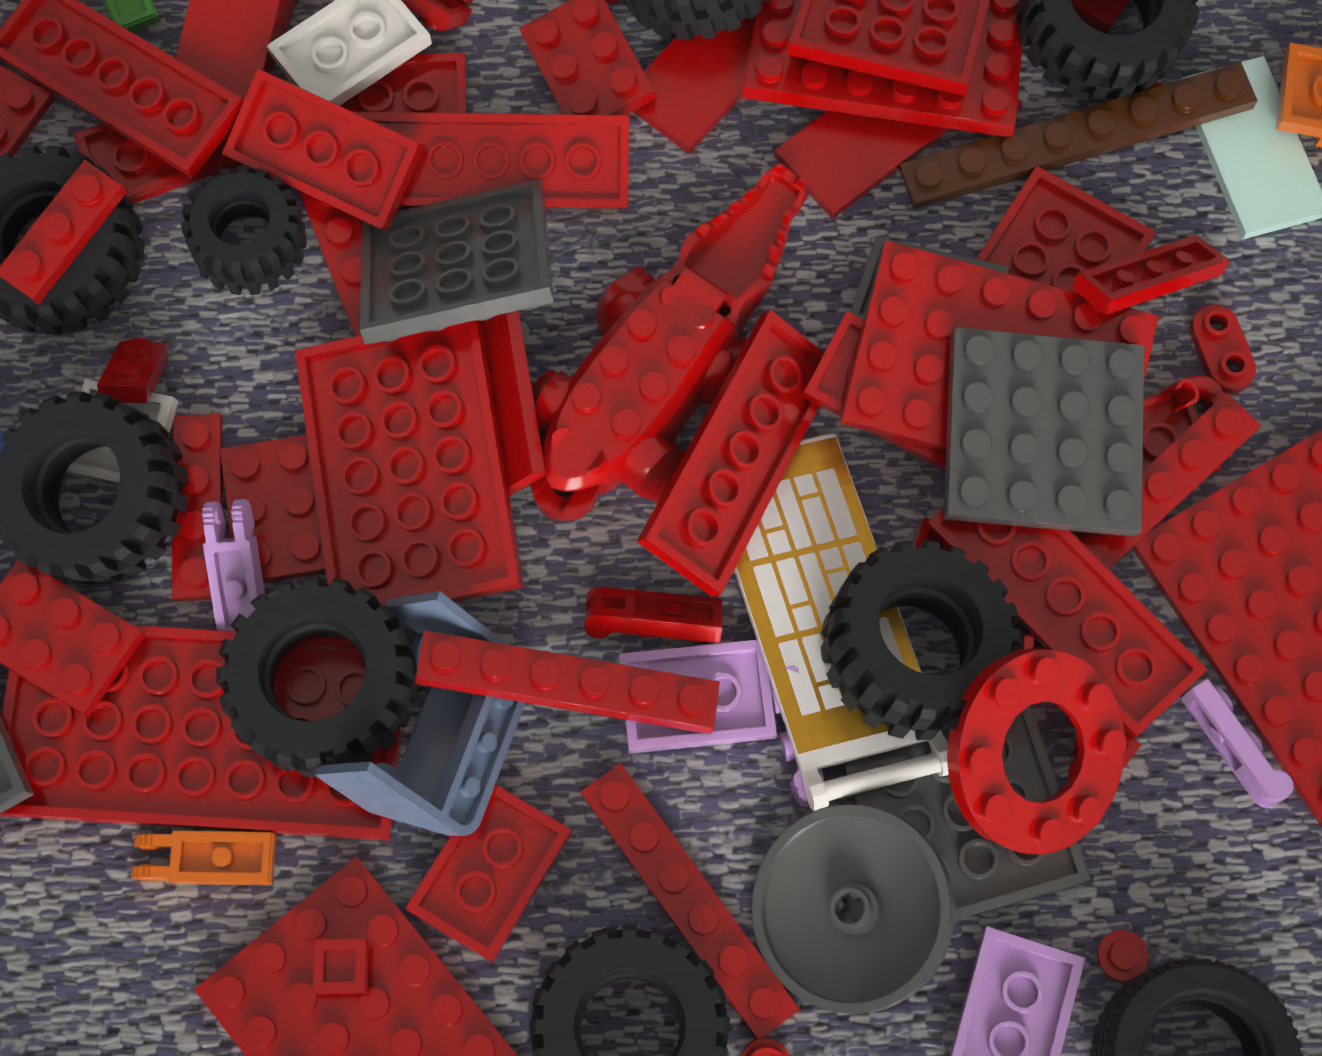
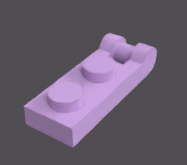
(1237, 745)

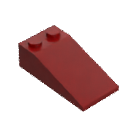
(231, 38)

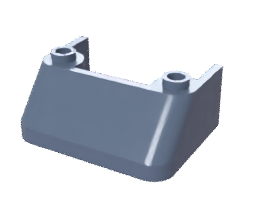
(453, 747)

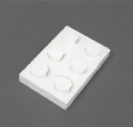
(348, 46)

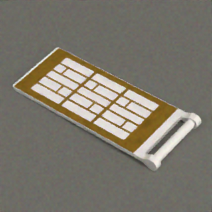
(788, 581)

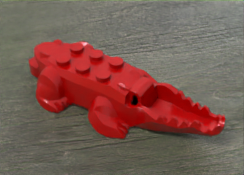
(660, 354)

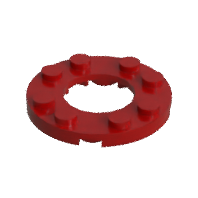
(978, 743)

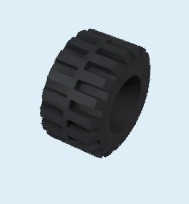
(249, 263)

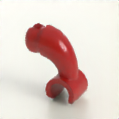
(1195, 389)

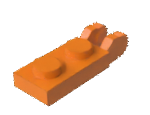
(210, 858)

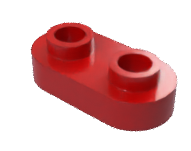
(1222, 346)

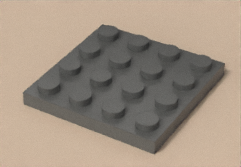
(455, 263)
(1044, 432)
(979, 869)

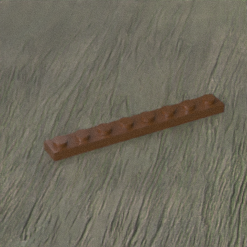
(1078, 135)

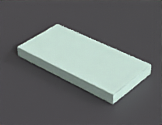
(1259, 167)

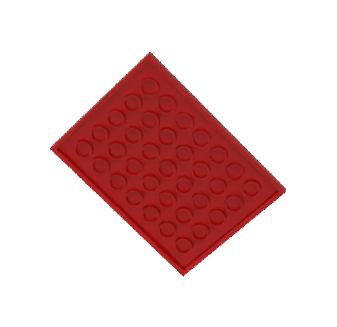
(1250, 594)

